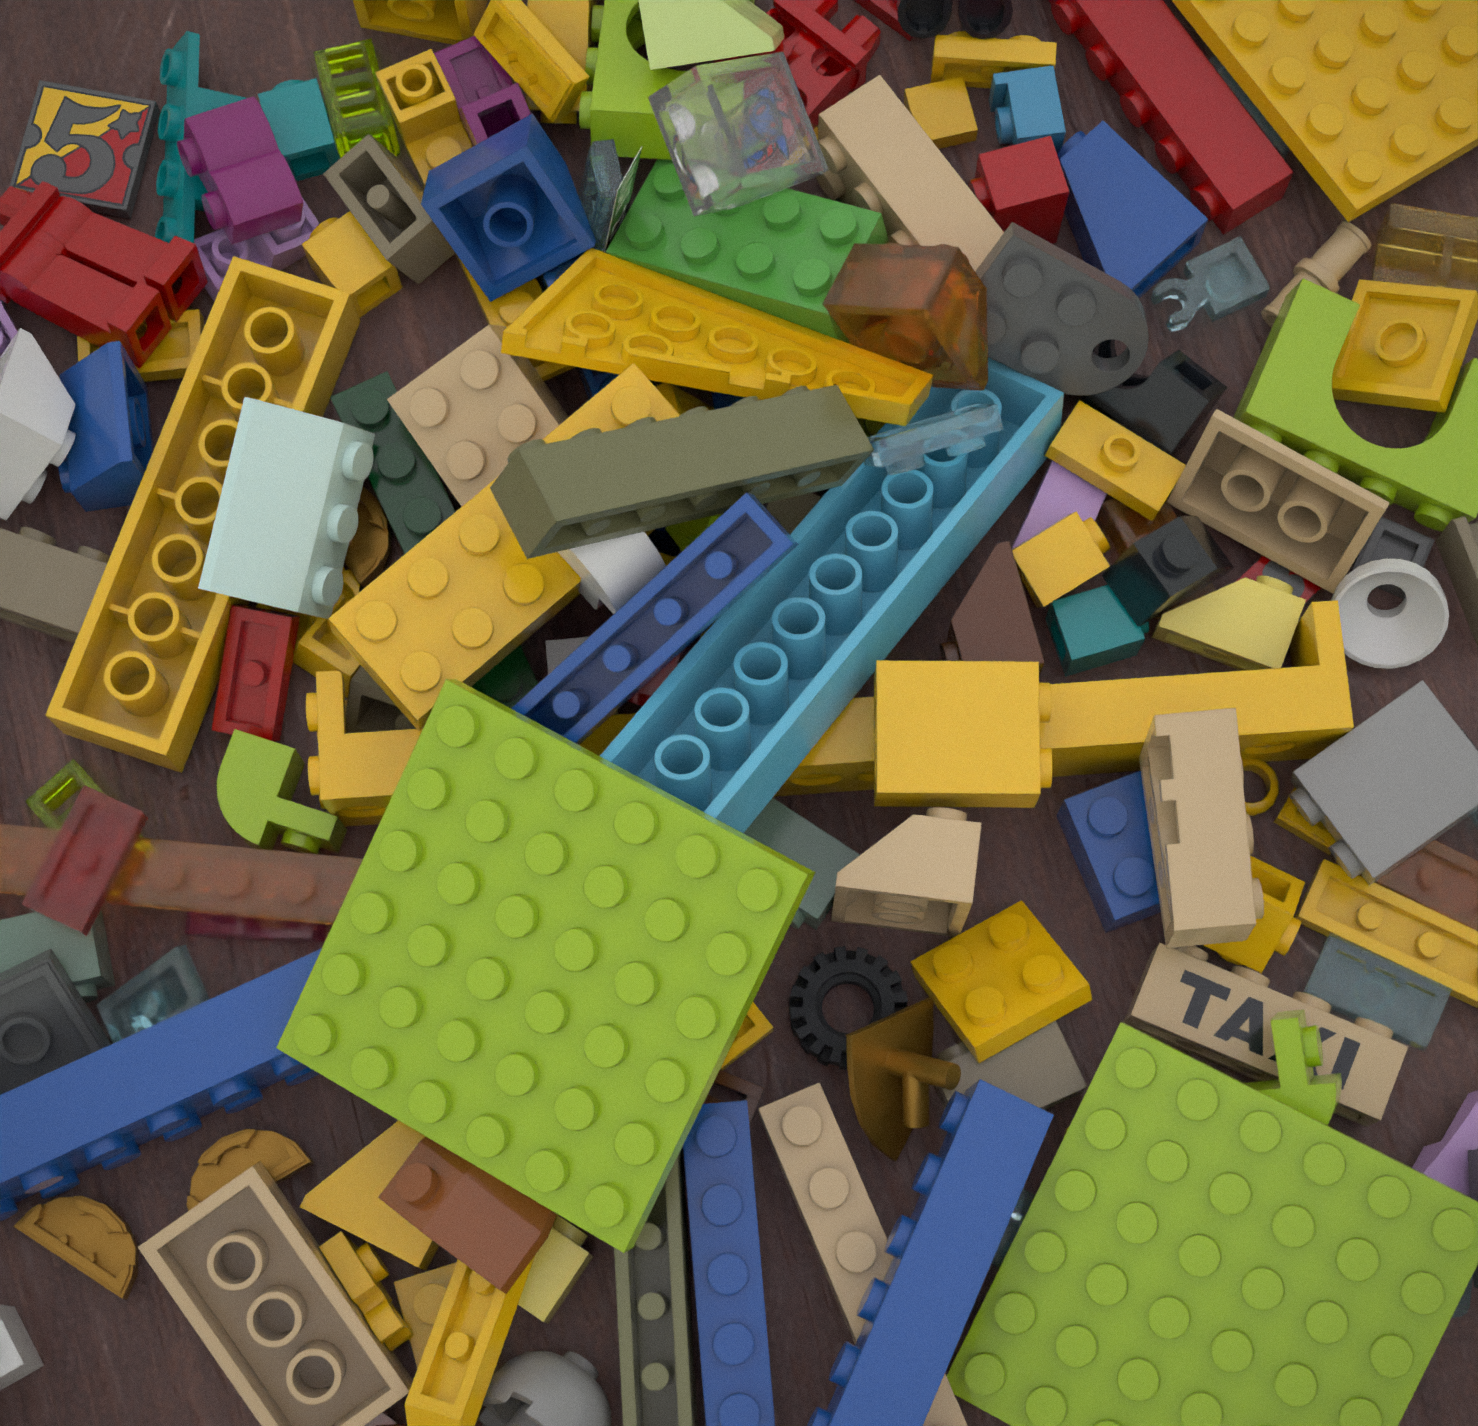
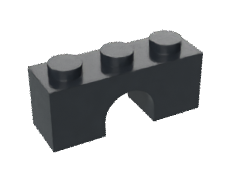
(1162, 405)

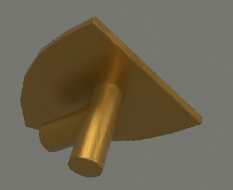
(892, 1073)

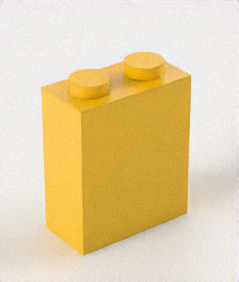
(960, 734)

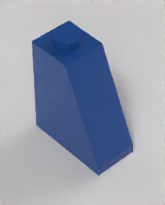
(1125, 210)

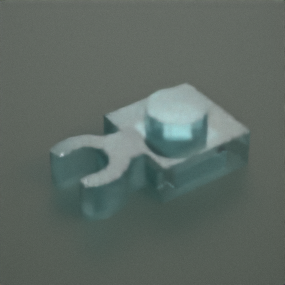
(1217, 281)

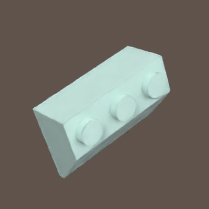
(287, 509)

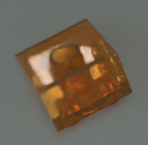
(915, 309)

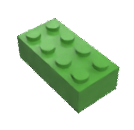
(764, 254)

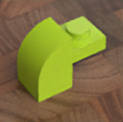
(257, 793)
(1297, 1052)

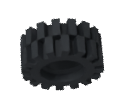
(823, 975)

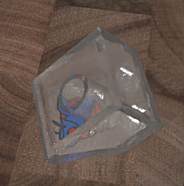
(737, 132)

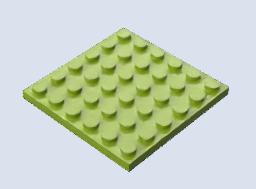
(543, 962)
(1215, 1265)

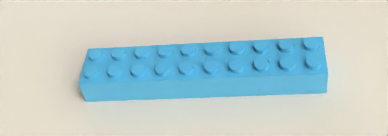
(811, 629)

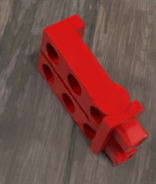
(820, 56)
(93, 271)

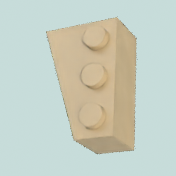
(1200, 828)

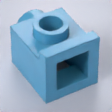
(1027, 106)

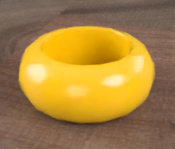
(1270, 780)

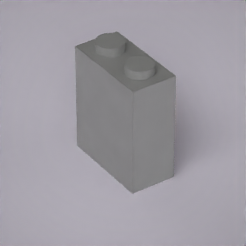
(1390, 784)

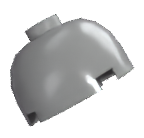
(546, 1391)

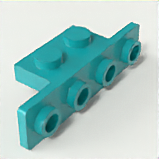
(184, 99)

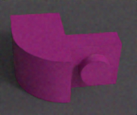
(481, 89)

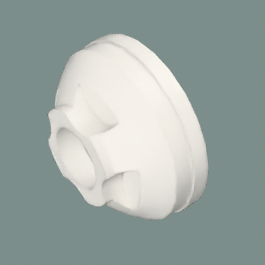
(1394, 635)

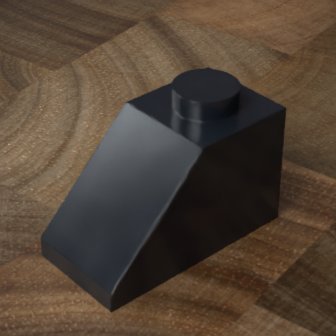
(1166, 568)

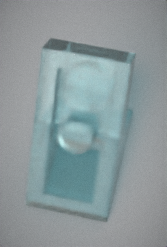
(153, 995)

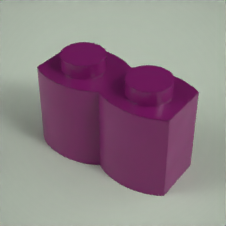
(241, 170)

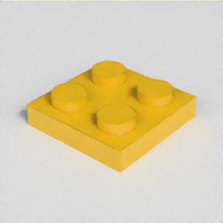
(1405, 345)
(1001, 981)

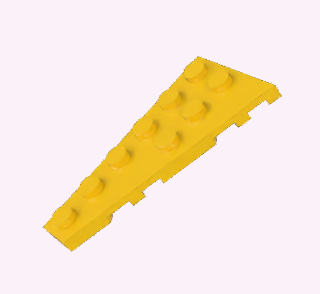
(621, 314)

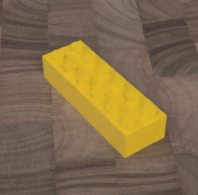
(468, 587)

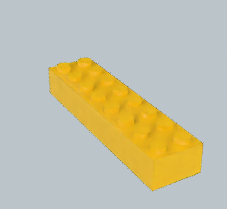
(151, 634)

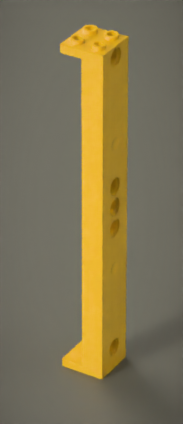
(1090, 729)

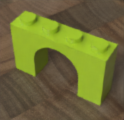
(622, 83)
(1295, 406)

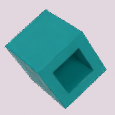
(301, 126)
(1092, 630)

